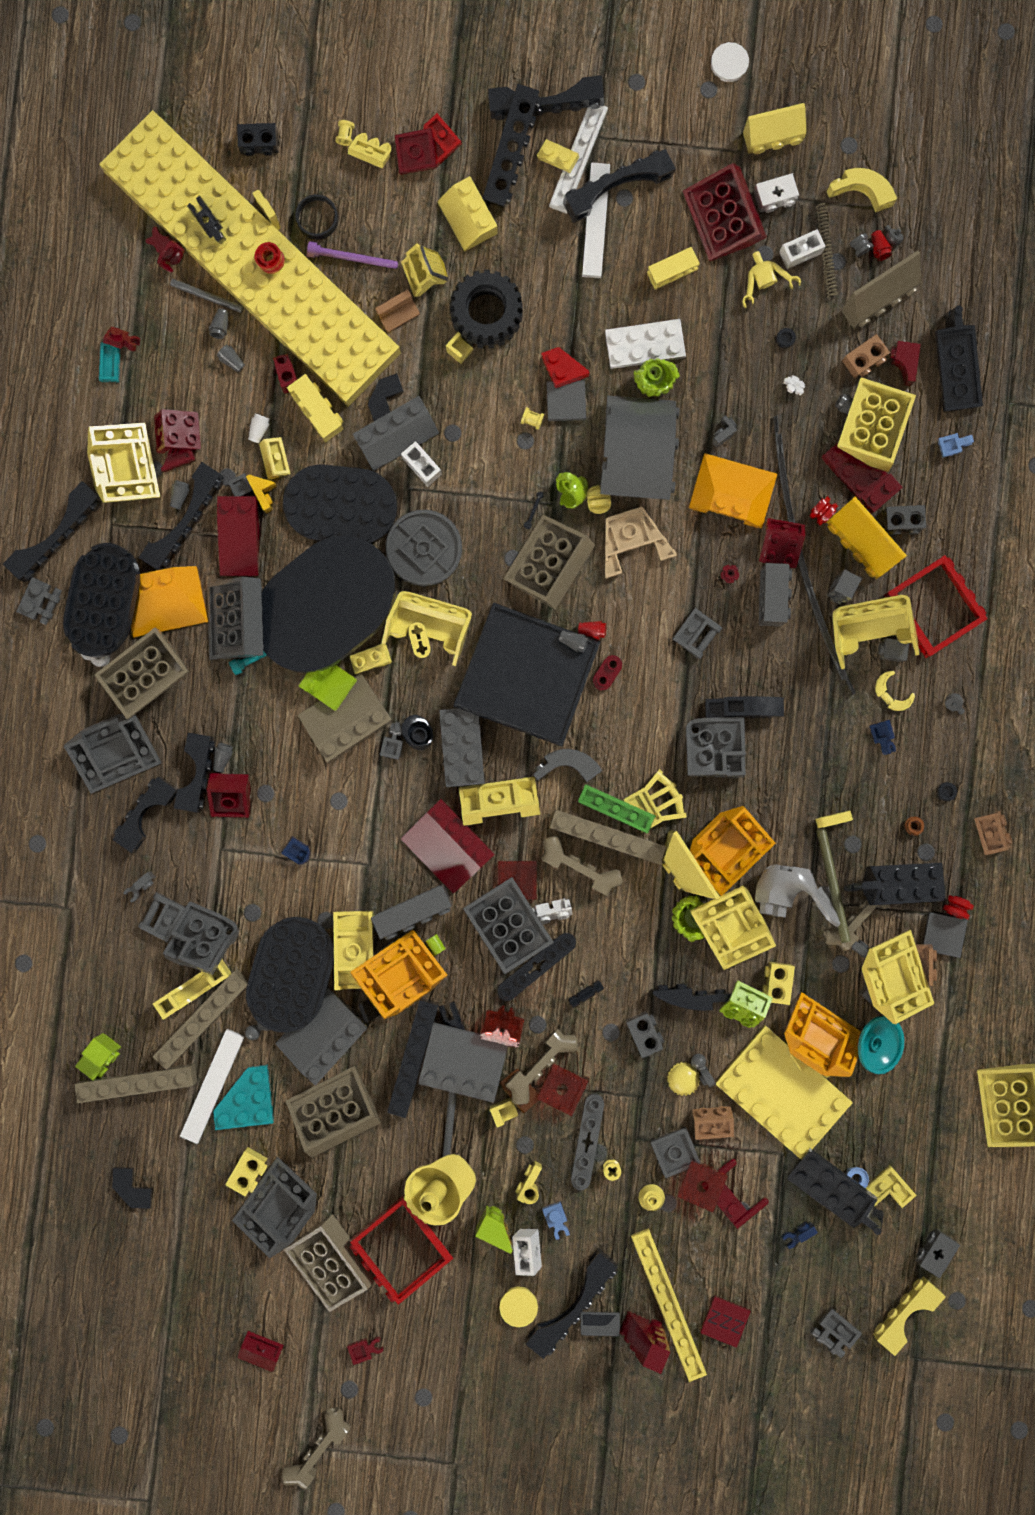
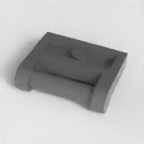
(691, 630)
(166, 920)

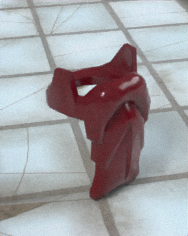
(170, 250)

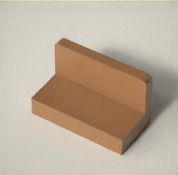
(397, 311)

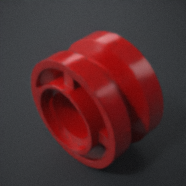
(265, 250)
(823, 511)
(958, 907)

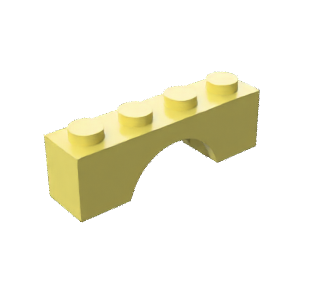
(190, 990)
(922, 1296)

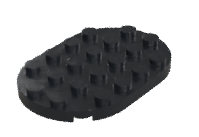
(339, 502)
(101, 600)
(290, 974)

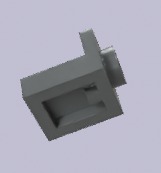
(723, 435)

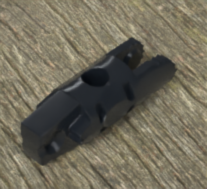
(213, 226)
(454, 1020)

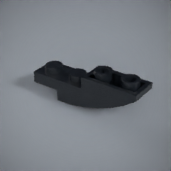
(745, 707)
(683, 997)

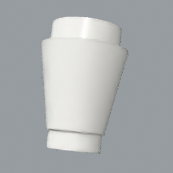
(258, 427)

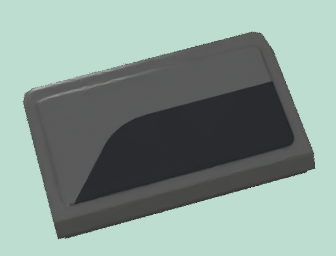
(600, 1323)

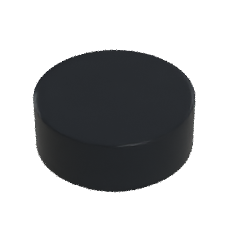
(785, 338)
(946, 791)

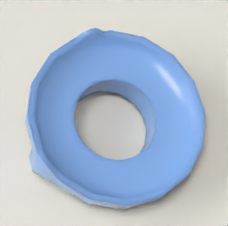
(864, 1178)

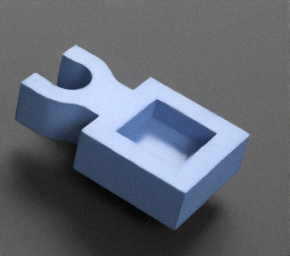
(556, 1217)

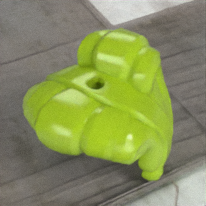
(572, 488)

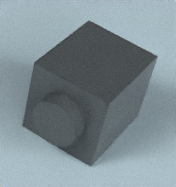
(893, 650)

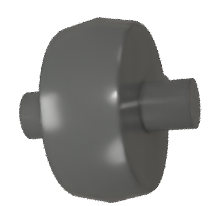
(893, 236)
(954, 703)

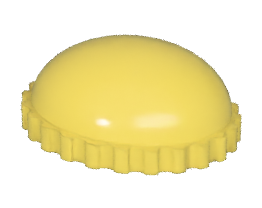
(683, 1078)

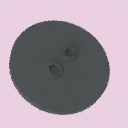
(424, 548)

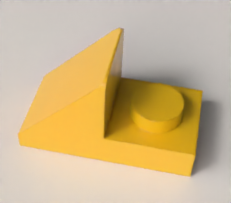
(260, 487)

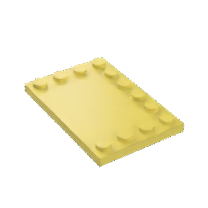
(786, 1101)

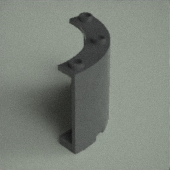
(639, 447)

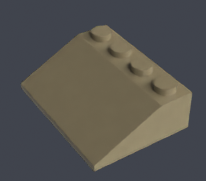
(884, 291)
(549, 561)
(142, 673)
(353, 722)
(332, 1112)
(330, 1264)

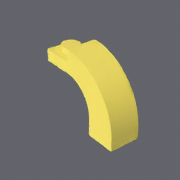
(868, 182)

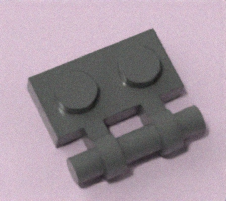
(34, 598)
(838, 1327)

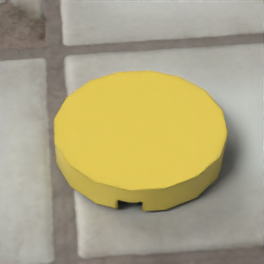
(518, 1306)

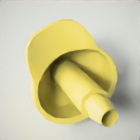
(439, 1189)

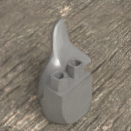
(781, 885)

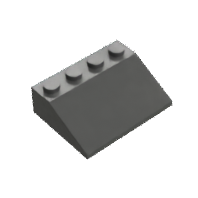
(235, 618)
(508, 925)
(325, 1039)
(462, 1063)

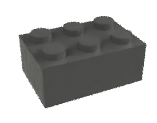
(774, 594)

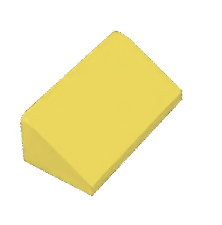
(274, 457)

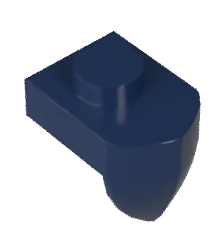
(296, 851)

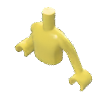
(765, 277)

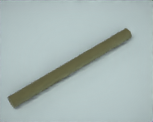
(833, 884)

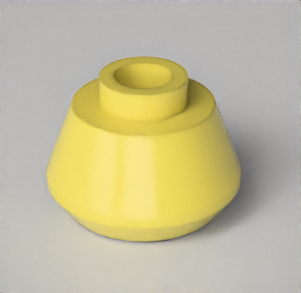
(651, 1192)

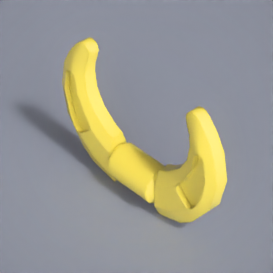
(880, 689)

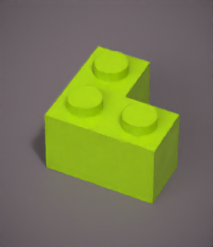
(98, 1056)

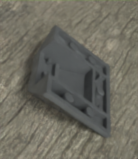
(111, 751)
(276, 1209)

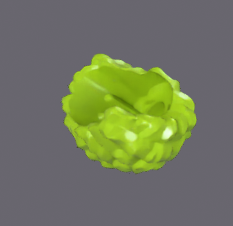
(658, 383)
(684, 920)

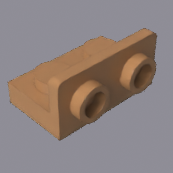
(993, 833)
(927, 957)
(713, 1123)

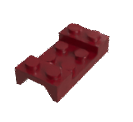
(866, 483)

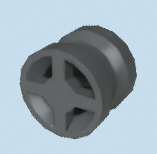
(861, 245)

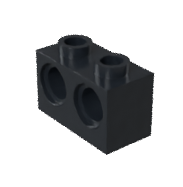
(258, 133)

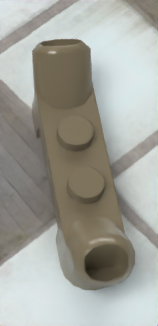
(602, 882)
(832, 936)
(556, 1043)
(304, 1473)

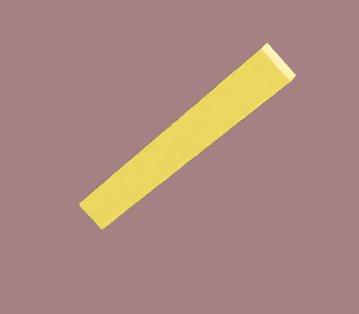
(668, 1305)

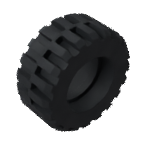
(486, 284)

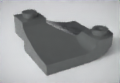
(716, 748)
(200, 938)

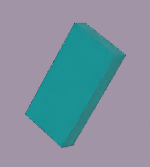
(109, 363)

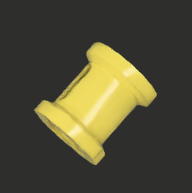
(345, 132)
(532, 418)
(610, 1175)

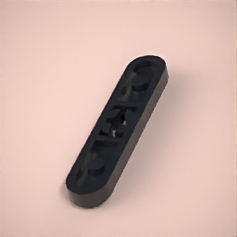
(522, 979)

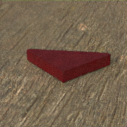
(177, 458)

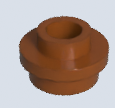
(920, 825)

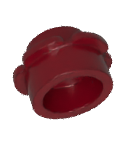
(726, 577)

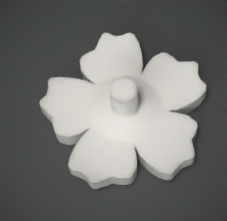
(793, 384)

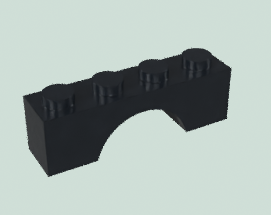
(199, 748)
(131, 833)

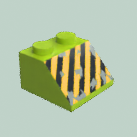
(494, 1229)

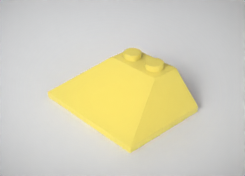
(122, 462)
(685, 868)
(733, 927)
(897, 978)

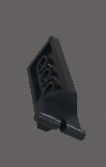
(958, 363)
(902, 884)
(836, 1191)

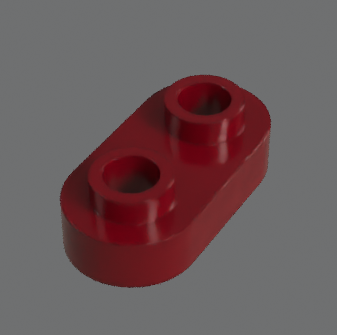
(607, 672)

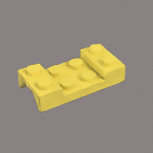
(499, 799)
(351, 945)

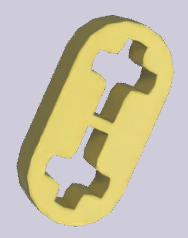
(424, 638)
(834, 819)

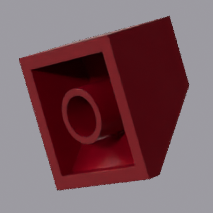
(229, 795)

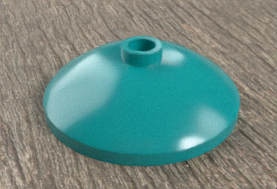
(880, 1045)

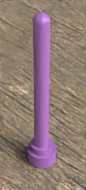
(315, 251)

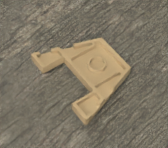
(628, 532)

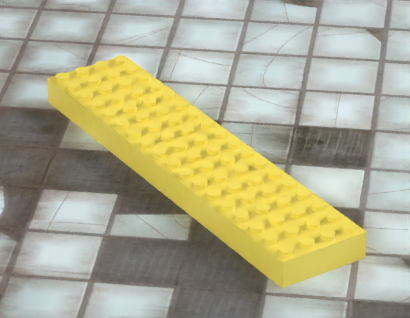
(293, 304)

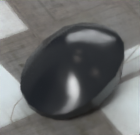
(417, 732)

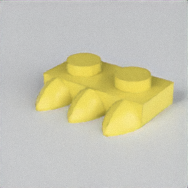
(370, 150)

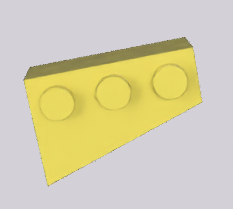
(315, 407)

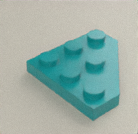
(247, 1101)

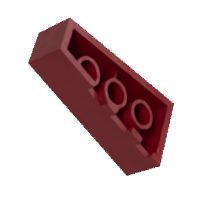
(646, 1340)

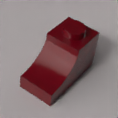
(906, 357)

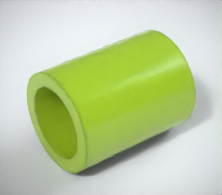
(435, 944)

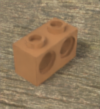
(864, 354)

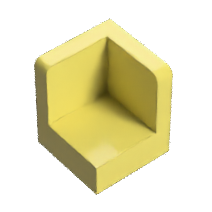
(458, 348)
(503, 1111)

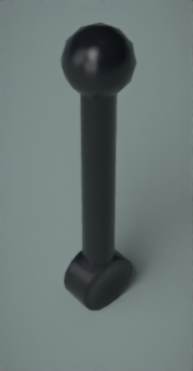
(528, 525)

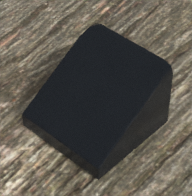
(368, 1010)

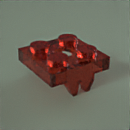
(496, 1020)
(575, 1088)
(702, 1172)

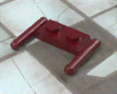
(731, 1205)

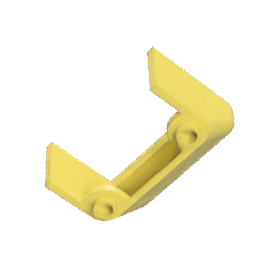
(441, 620)
(873, 621)

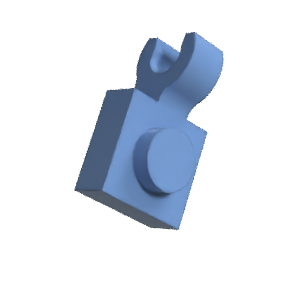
(952, 444)

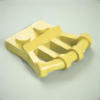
(645, 801)

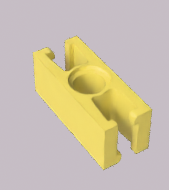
(673, 268)

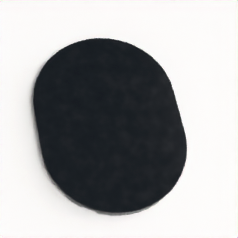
(326, 603)

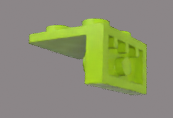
(329, 685)
(746, 1005)

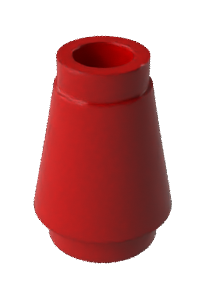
(882, 248)
(593, 629)

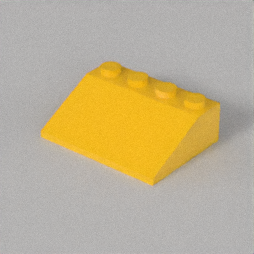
(865, 538)

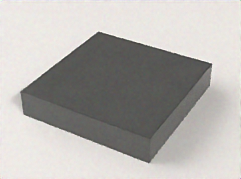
(566, 402)
(945, 934)
(674, 1151)

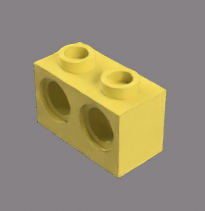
(784, 983)
(244, 1170)

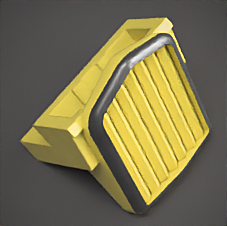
(423, 269)

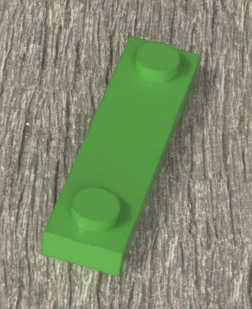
(616, 808)

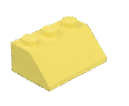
(775, 129)
(467, 214)

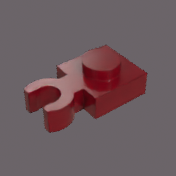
(120, 338)
(361, 1350)

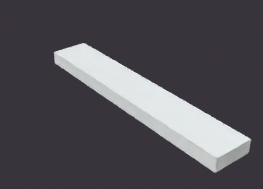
(583, 146)
(595, 228)
(212, 1086)

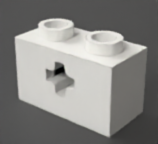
(783, 186)
(802, 249)
(421, 464)
(527, 1252)

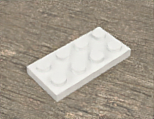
(643, 342)

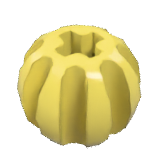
(598, 502)

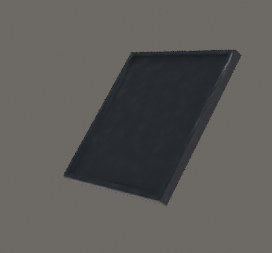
(525, 675)

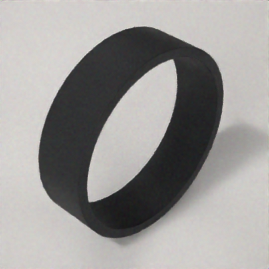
(316, 197)

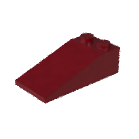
(238, 535)

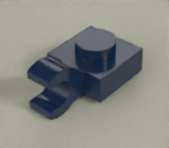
(882, 734)
(803, 1232)

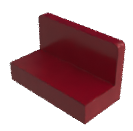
(260, 1351)

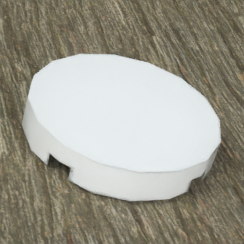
(729, 62)

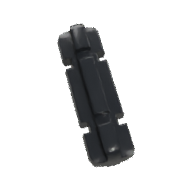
(586, 993)

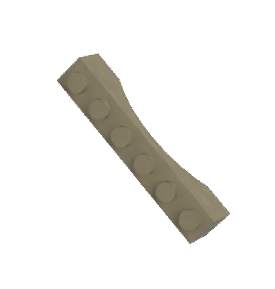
(607, 837)
(201, 1019)
(134, 1084)

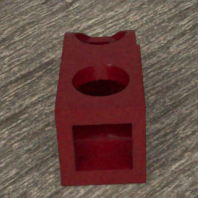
(284, 371)

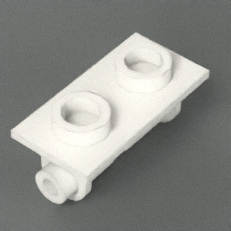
(558, 911)

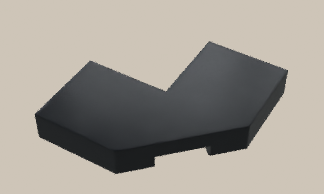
(385, 388)
(134, 1196)

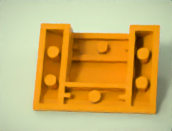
(733, 490)
(168, 601)
(730, 847)
(399, 975)
(822, 1039)

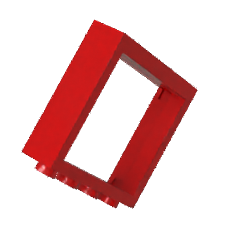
(967, 595)
(380, 1279)

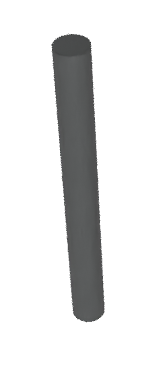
(206, 295)
(449, 1124)

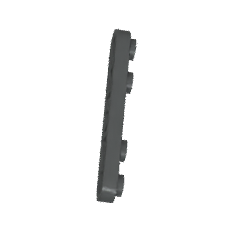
(584, 1159)

